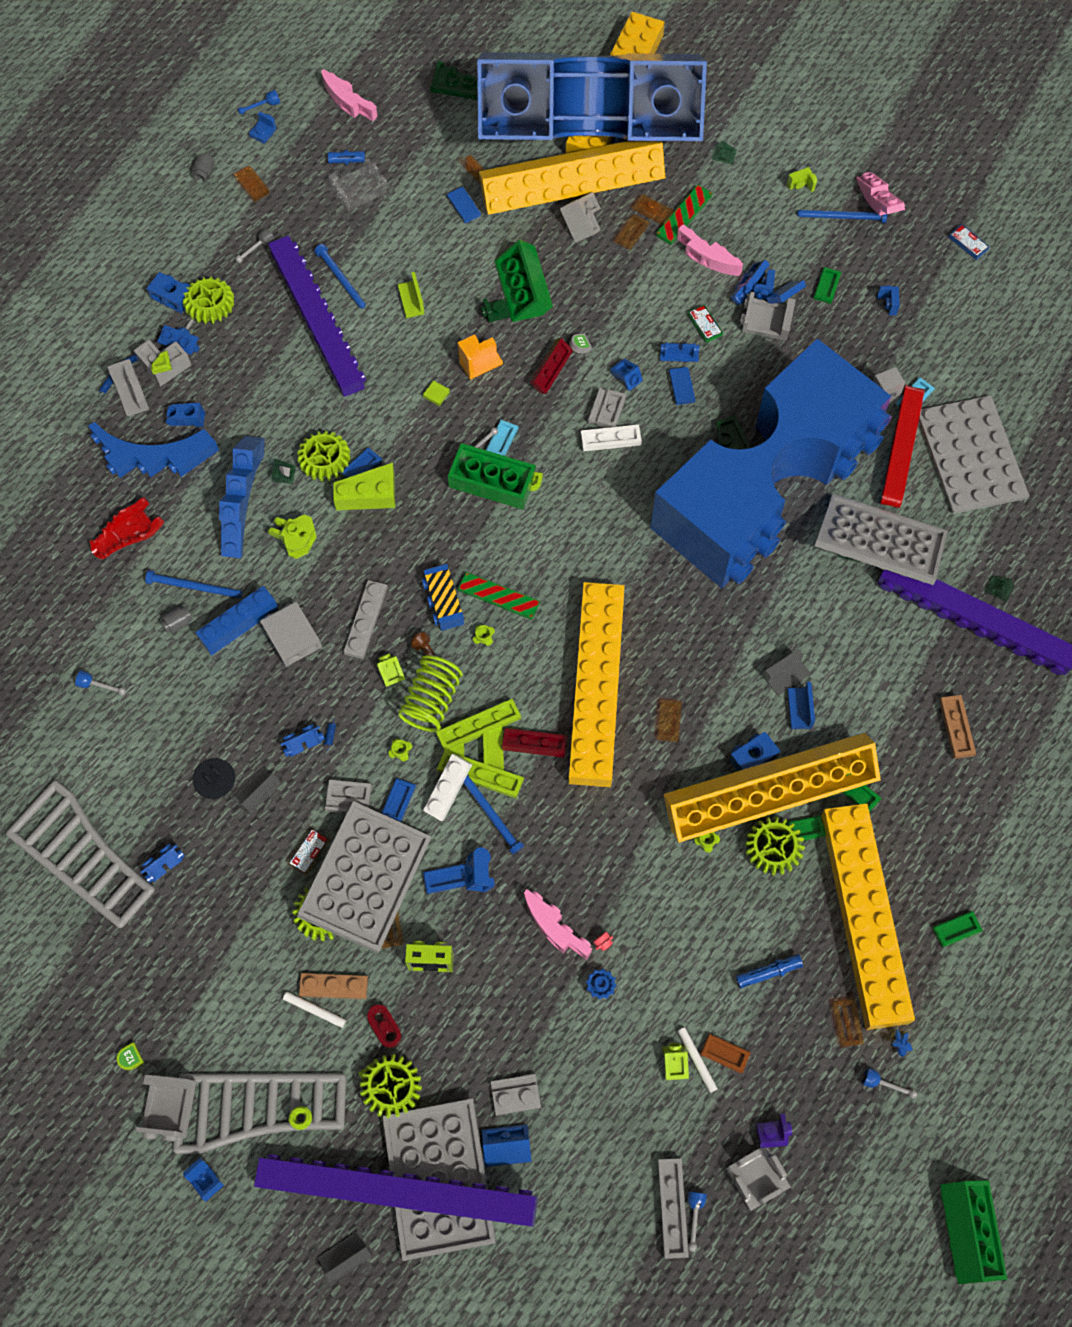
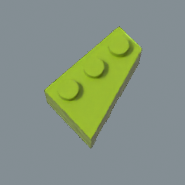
(366, 490)

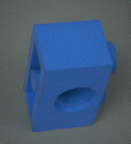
(168, 291)
(762, 745)

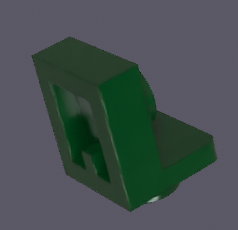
(495, 310)

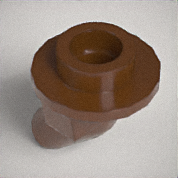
(421, 641)

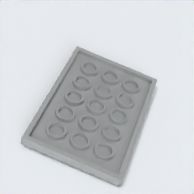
(972, 454)
(882, 539)
(364, 877)
(442, 1145)

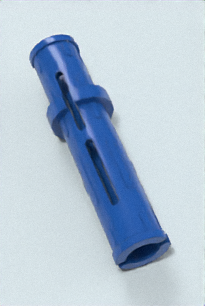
(777, 968)

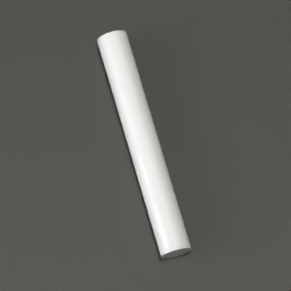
(316, 1010)
(697, 1060)

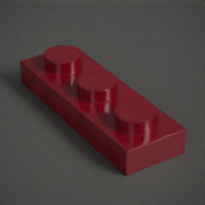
(551, 366)
(534, 742)

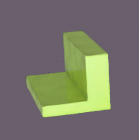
(411, 297)

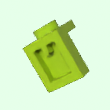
(800, 178)
(390, 669)
(675, 1061)

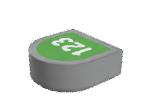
(580, 343)

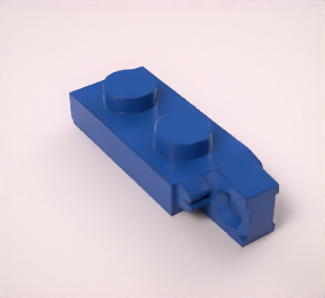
(748, 281)

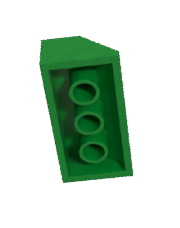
(523, 282)
(491, 476)
(973, 1232)

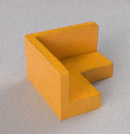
(478, 357)

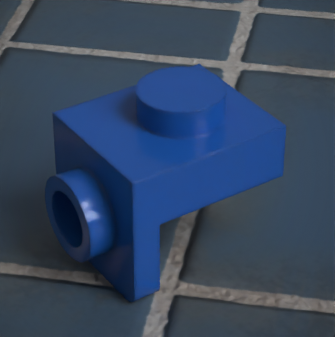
(203, 1179)

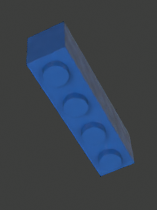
(236, 620)

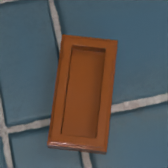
(725, 1053)

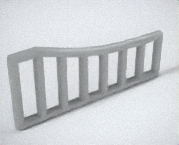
(91, 834)
(271, 1126)

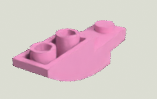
(343, 96)
(877, 194)
(712, 257)
(548, 918)

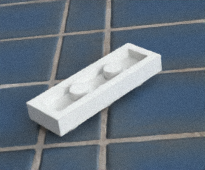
(611, 438)
(447, 787)

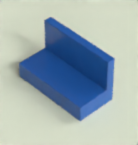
(801, 707)
(506, 1145)

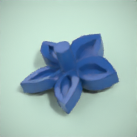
(901, 1043)

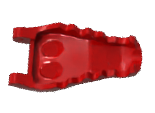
(127, 528)

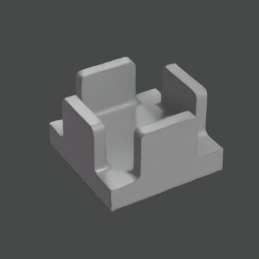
(758, 1177)

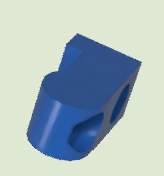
(185, 415)
(477, 871)

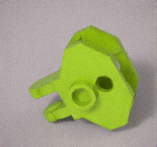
(295, 534)

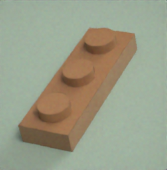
(957, 727)
(333, 986)

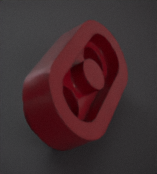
(385, 1026)

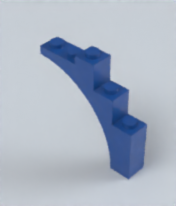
(150, 459)
(233, 506)

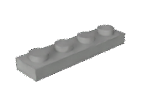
(365, 619)
(673, 1208)

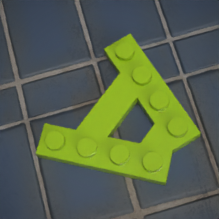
(489, 725)

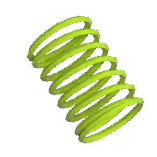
(419, 712)

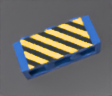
(442, 597)

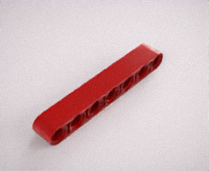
(902, 446)

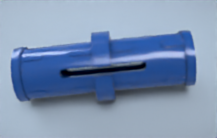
(357, 156)

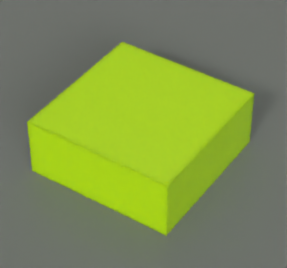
(436, 393)

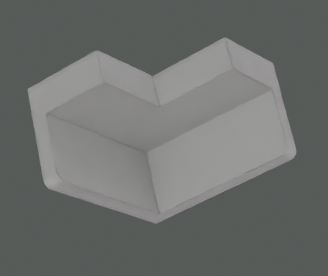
(580, 217)
(147, 354)
(128, 387)

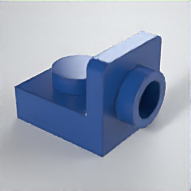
(264, 128)
(766, 288)
(891, 297)
(628, 373)

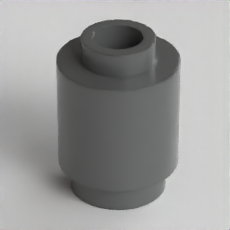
(203, 167)
(176, 619)

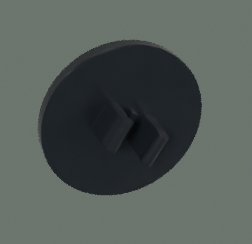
(214, 778)

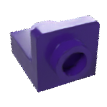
(774, 1133)

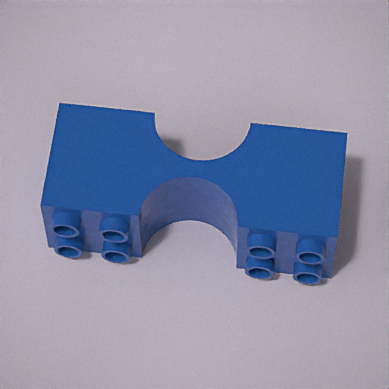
(591, 95)
(725, 499)

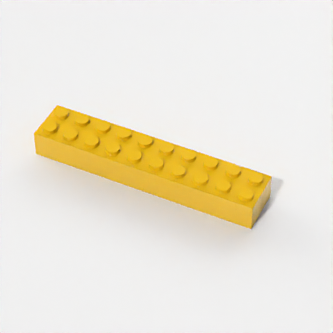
(638, 36)
(571, 175)
(596, 685)
(772, 787)
(867, 917)

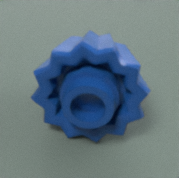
(601, 984)

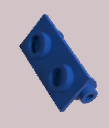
(186, 341)
(679, 352)
(308, 736)
(154, 867)

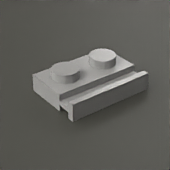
(607, 408)
(343, 793)
(515, 1094)

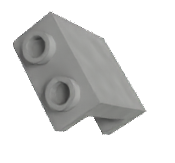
(766, 318)
(291, 633)
(167, 1107)

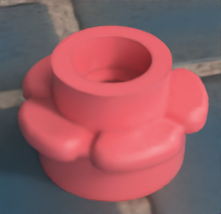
(603, 941)

